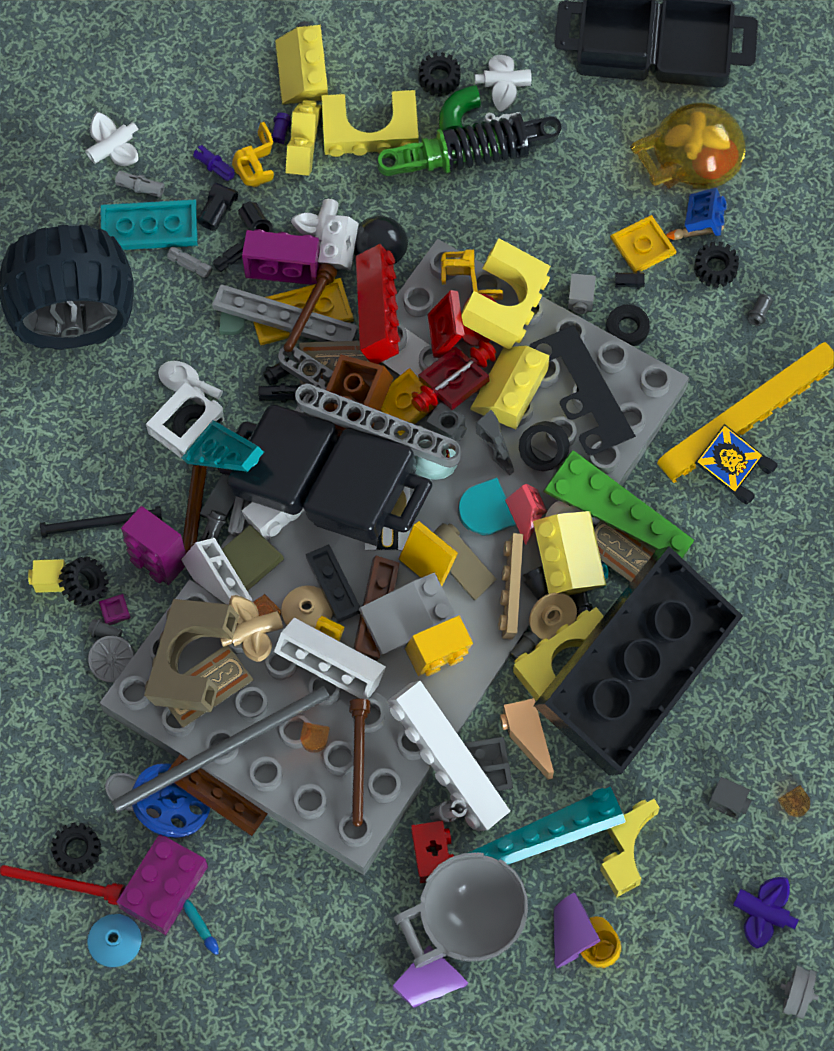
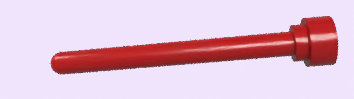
(110, 892)

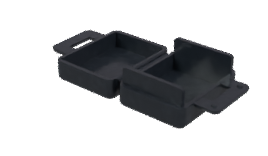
(681, 37)
(339, 480)

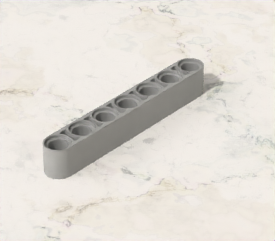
(369, 416)

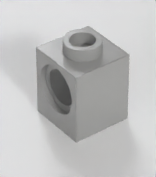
(581, 293)

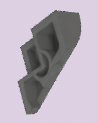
(490, 431)

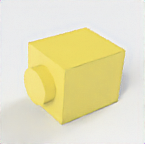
(46, 575)

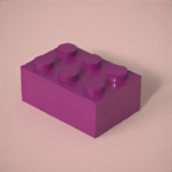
(281, 257)
(154, 546)
(162, 884)

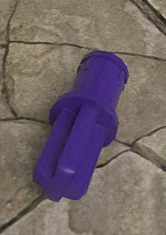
(214, 163)

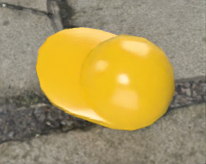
(608, 950)

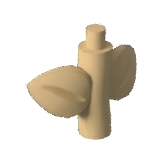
(252, 628)

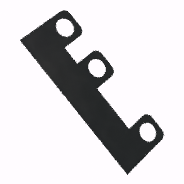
(593, 390)

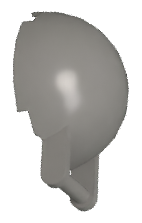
(468, 910)

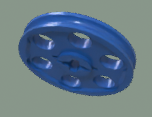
(167, 809)

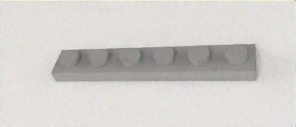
(281, 315)

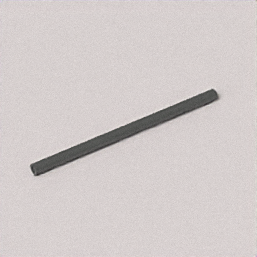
(220, 749)

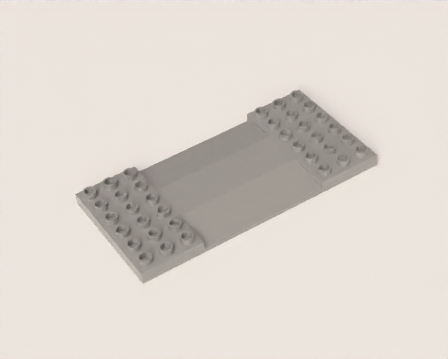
(315, 790)

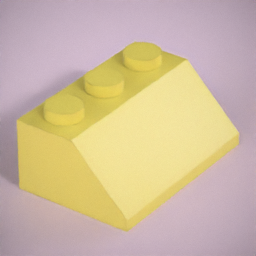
(301, 65)
(512, 384)
(569, 553)

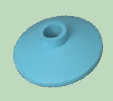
(122, 950)

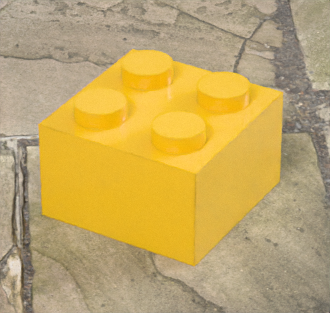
(438, 646)

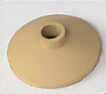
(302, 595)
(562, 611)

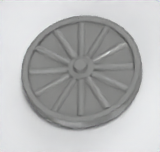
(109, 657)

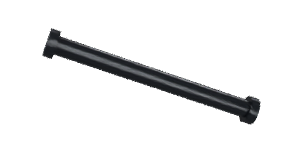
(91, 522)

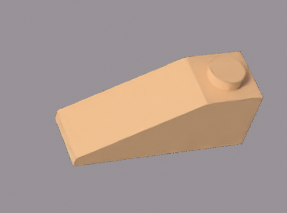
(527, 732)

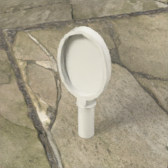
(176, 373)

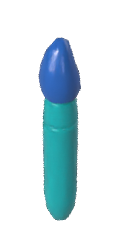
(209, 941)

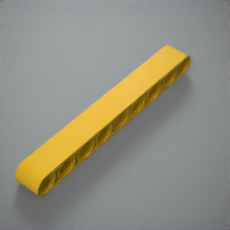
(750, 409)

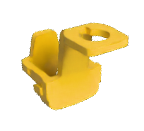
(249, 155)
(464, 266)

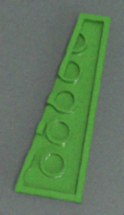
(591, 490)

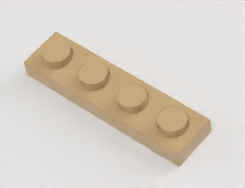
(510, 596)

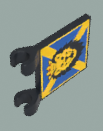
(731, 460)

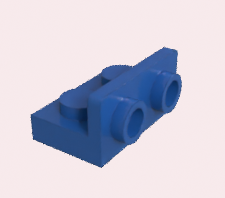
(705, 211)

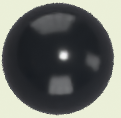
(381, 231)

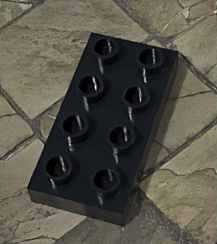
(638, 661)

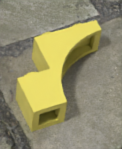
(303, 135)
(621, 869)

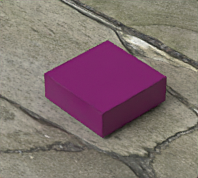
(114, 609)

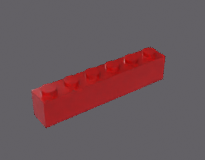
(377, 304)

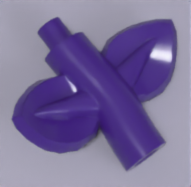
(765, 910)

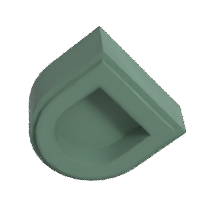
(231, 324)

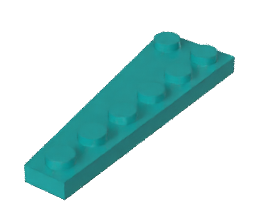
(566, 825)

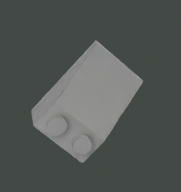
(406, 612)

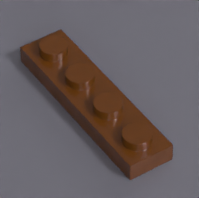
(380, 582)
(221, 798)

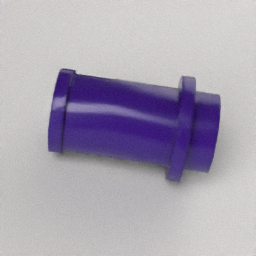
(282, 122)

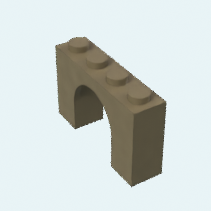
(185, 623)

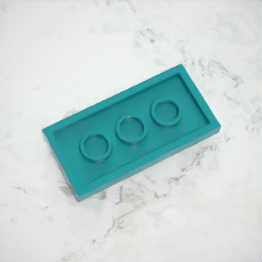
(151, 224)

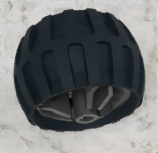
(66, 287)

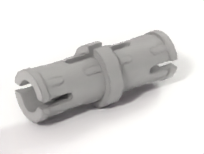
(139, 184)
(448, 811)

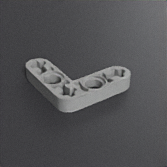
(291, 366)

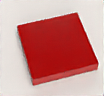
(445, 324)

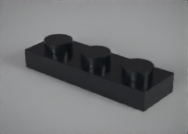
(333, 583)

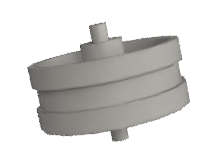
(799, 991)

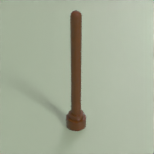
(325, 275)
(359, 709)

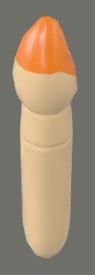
(679, 233)

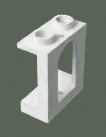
(179, 445)

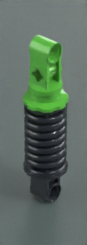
(471, 143)

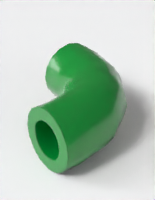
(458, 105)

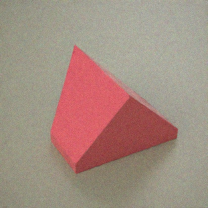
(525, 508)

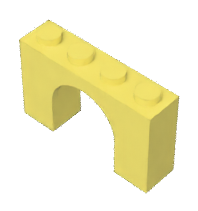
(343, 138)
(526, 277)
(536, 669)

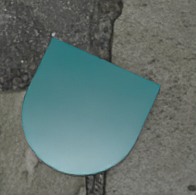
(485, 509)

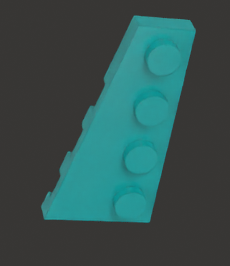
(222, 449)

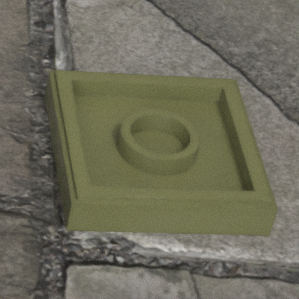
(251, 556)

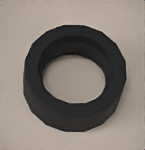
(526, 450)

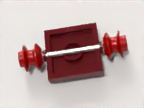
(454, 377)

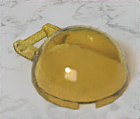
(695, 145)

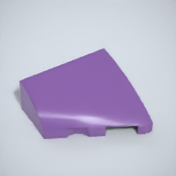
(572, 930)
(428, 982)

